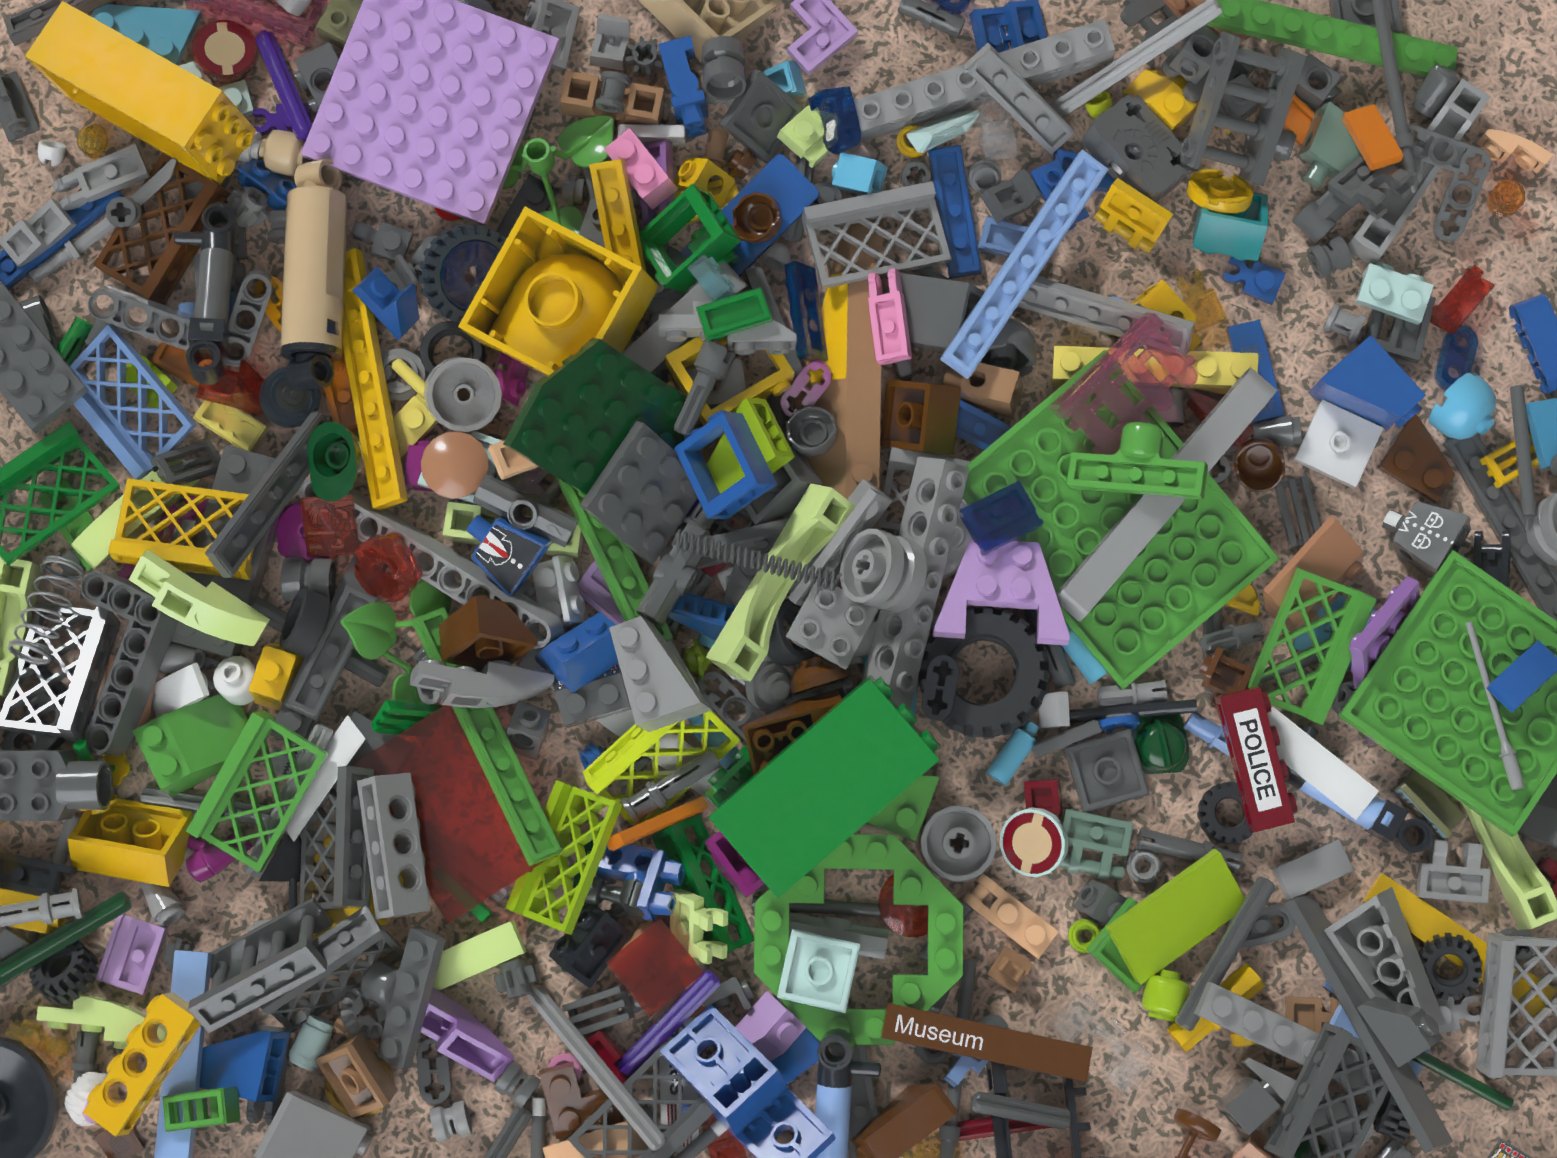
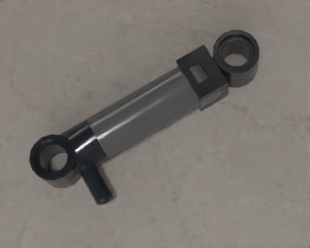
(208, 327)

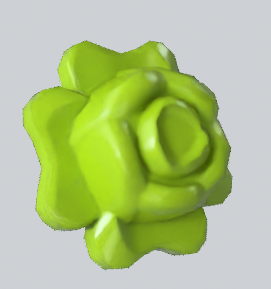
(696, 659)

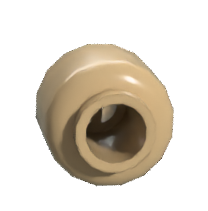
(282, 152)

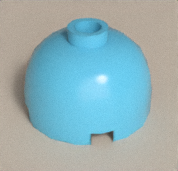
(1466, 409)

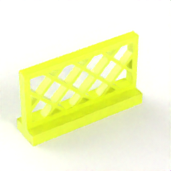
(636, 743)

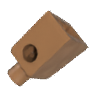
(999, 390)

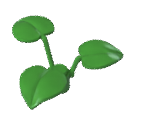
(582, 142)
(373, 632)

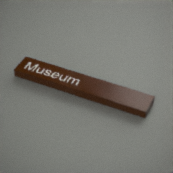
(986, 1042)

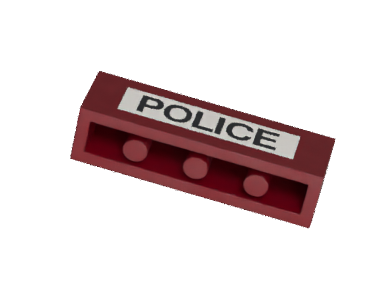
(1255, 758)

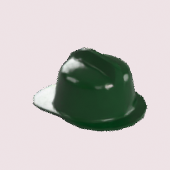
(332, 461)
(1161, 744)

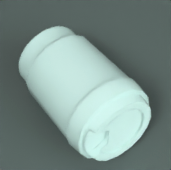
(311, 1042)

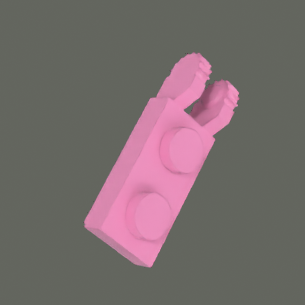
(889, 319)

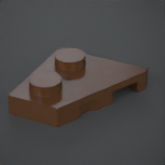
(1418, 461)

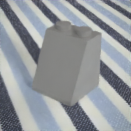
(313, 1130)

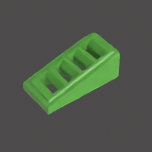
(223, 1108)

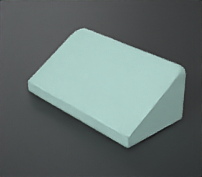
(942, 130)

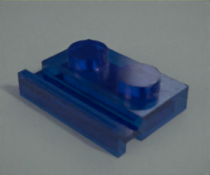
(1000, 518)

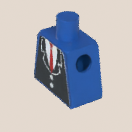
(506, 552)

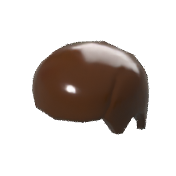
(757, 218)
(1259, 464)

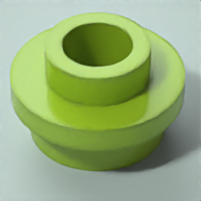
(1076, 927)

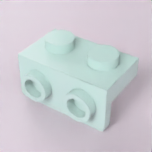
(1394, 293)

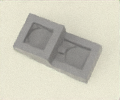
(39, 233)
(1313, 869)

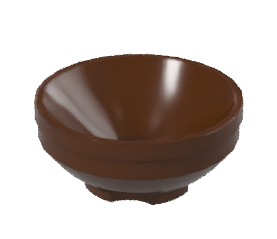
(816, 673)

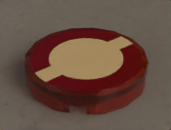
(224, 51)

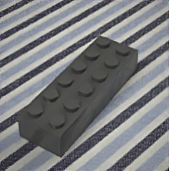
(237, 473)

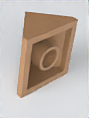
(357, 1076)

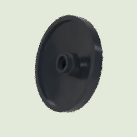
(26, 1101)

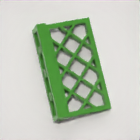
(1336, 654)
(232, 775)

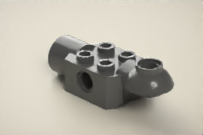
(51, 785)

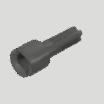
(711, 365)

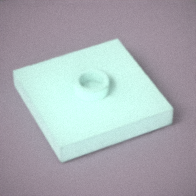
(818, 970)

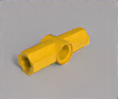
(1241, 982)

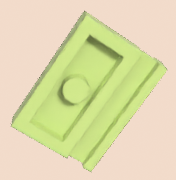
(805, 136)

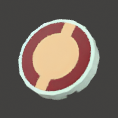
(1033, 842)

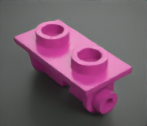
(512, 380)

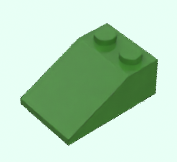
(190, 742)

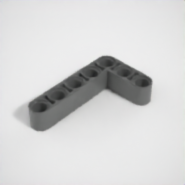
(157, 312)
(129, 659)

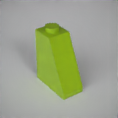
(776, 451)

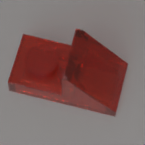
(235, 389)

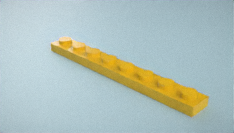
(370, 393)

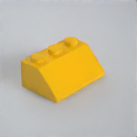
(132, 842)

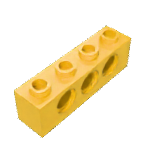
(104, 1102)

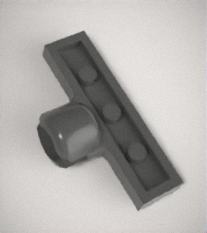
(404, 994)

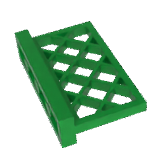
(28, 466)

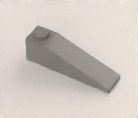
(1283, 1085)

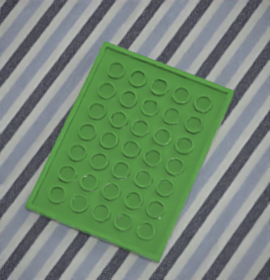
(1172, 585)

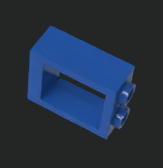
(757, 477)

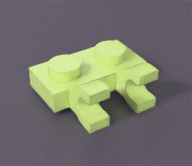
(689, 923)

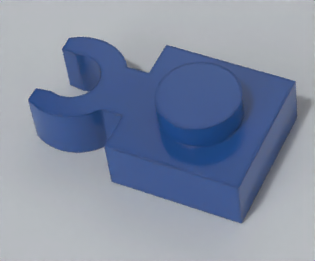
(1259, 281)

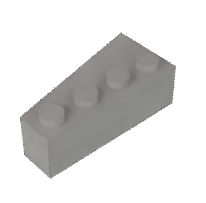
(1383, 954)

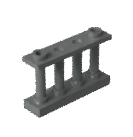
(1274, 108)
(262, 965)

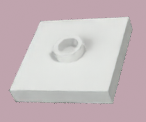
(1338, 444)

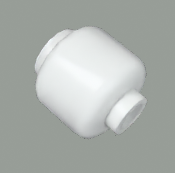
(234, 678)

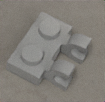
(1451, 882)

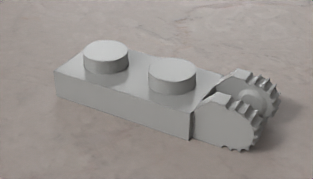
(103, 177)

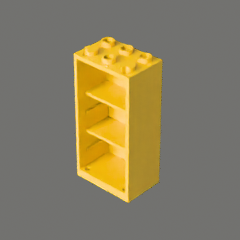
(141, 93)

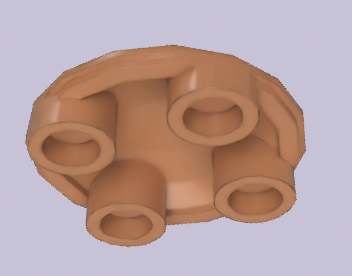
(454, 465)

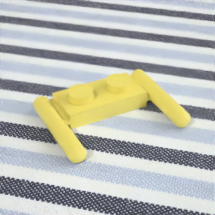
(413, 420)

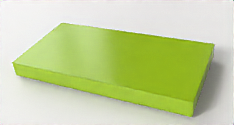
(1176, 916)

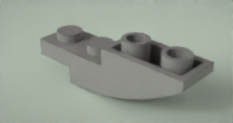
(769, 336)
(493, 687)

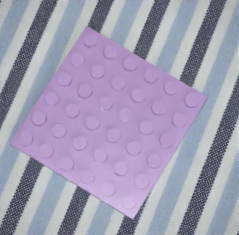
(432, 101)

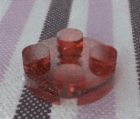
(401, 561)

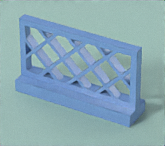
(112, 425)

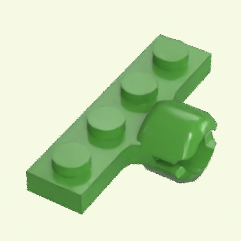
(1138, 467)

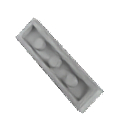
(1019, 98)

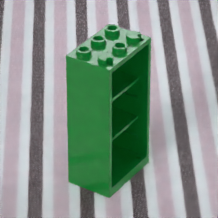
(826, 785)

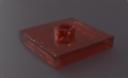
(655, 967)

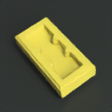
(231, 424)

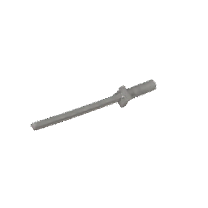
(75, 248)

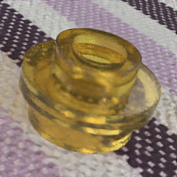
(92, 140)

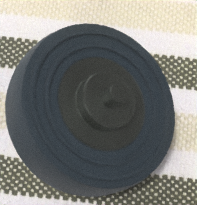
(283, 403)

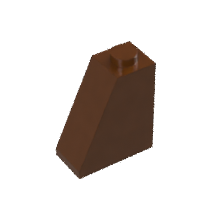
(904, 1122)

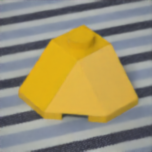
(1163, 97)

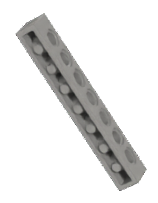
(958, 90)
(930, 522)

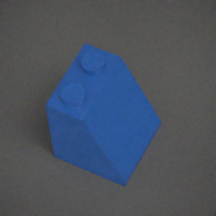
(1371, 387)

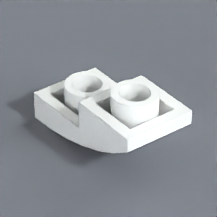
(179, 690)

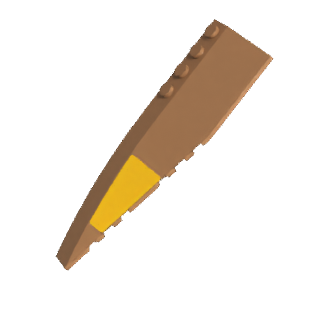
(856, 377)

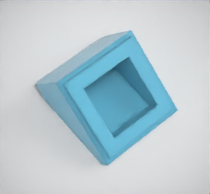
(788, 77)

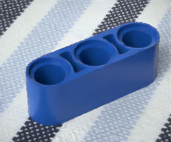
(1538, 334)

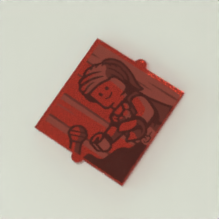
(329, 526)

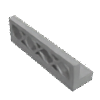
(869, 507)

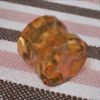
(1511, 193)

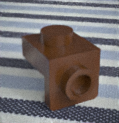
(1224, 674)

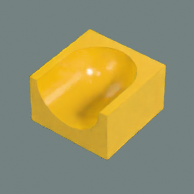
(555, 295)

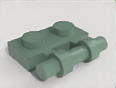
(1095, 834)

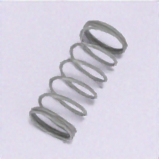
(37, 647)

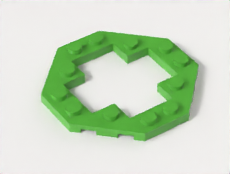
(912, 886)

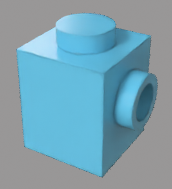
(858, 174)

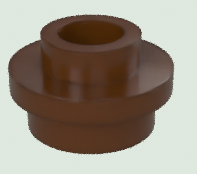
(740, 163)

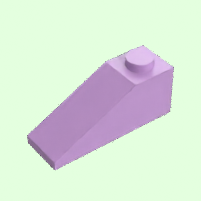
(770, 1027)

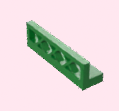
(678, 848)

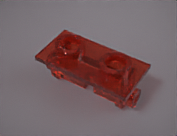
(1461, 300)

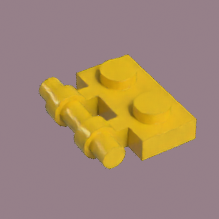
(1132, 216)

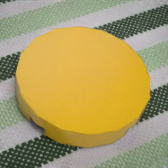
(1219, 193)

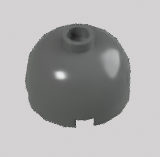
(1013, 349)

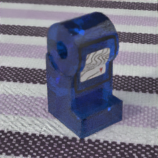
(838, 118)

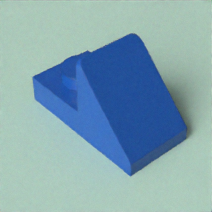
(392, 307)

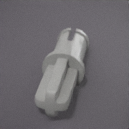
(1132, 694)

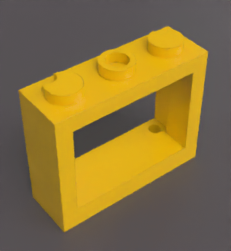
(686, 355)

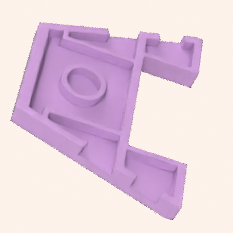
(1007, 579)

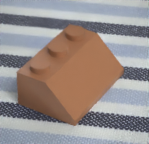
(1327, 554)

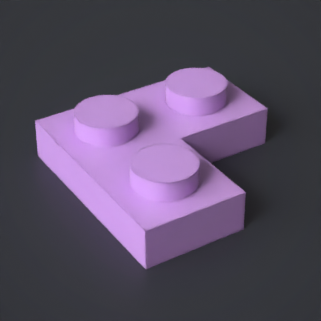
(826, 35)

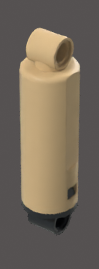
(314, 275)

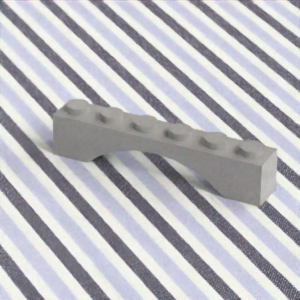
(1452, 121)

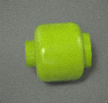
(1165, 995)

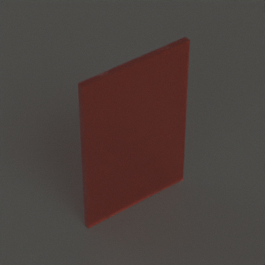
(461, 824)

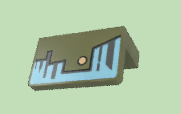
(1429, 804)

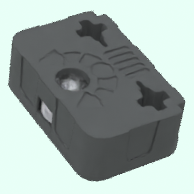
(1137, 148)

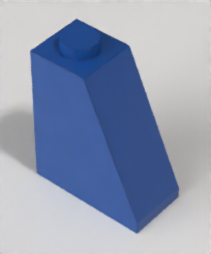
(247, 1062)

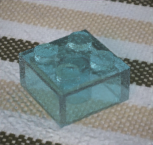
(708, 275)

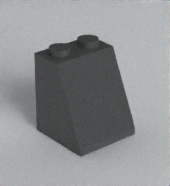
(936, 309)

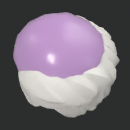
(77, 1097)

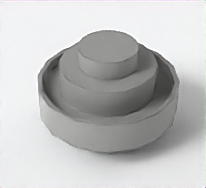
(769, 687)

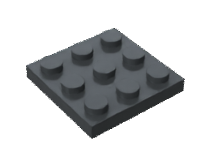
(641, 493)

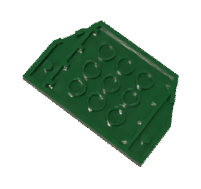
(587, 410)

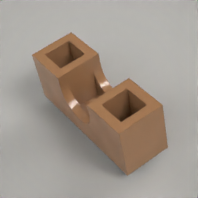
(642, 102)

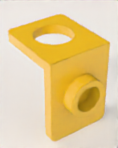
(699, 172)

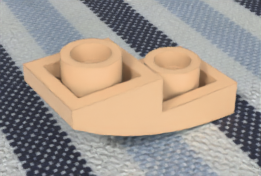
(1501, 144)

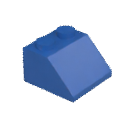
(580, 653)

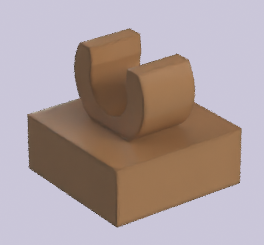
(1009, 969)

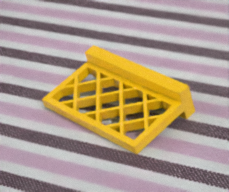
(182, 557)

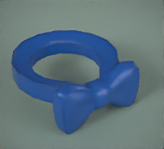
(1127, 721)

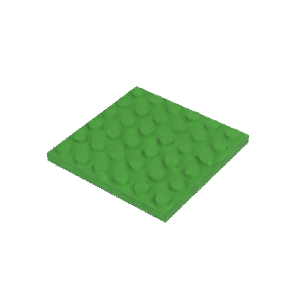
(1431, 703)

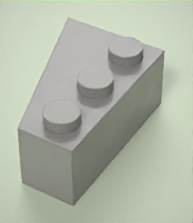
(653, 677)

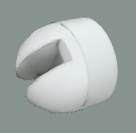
(51, 151)

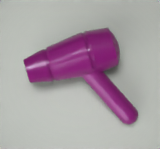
(208, 858)

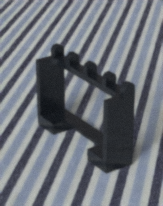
(998, 1085)

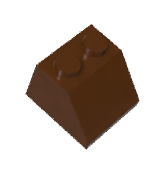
(920, 416)
(484, 633)

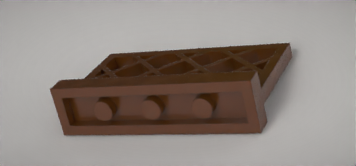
(176, 258)

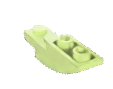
(96, 538)
(200, 607)
(96, 1013)

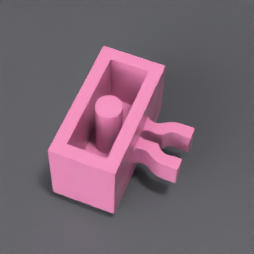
(643, 170)

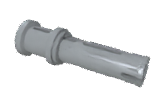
(45, 909)

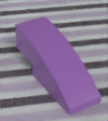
(464, 1037)

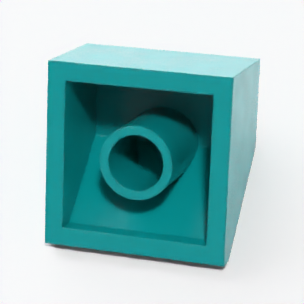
(1233, 233)

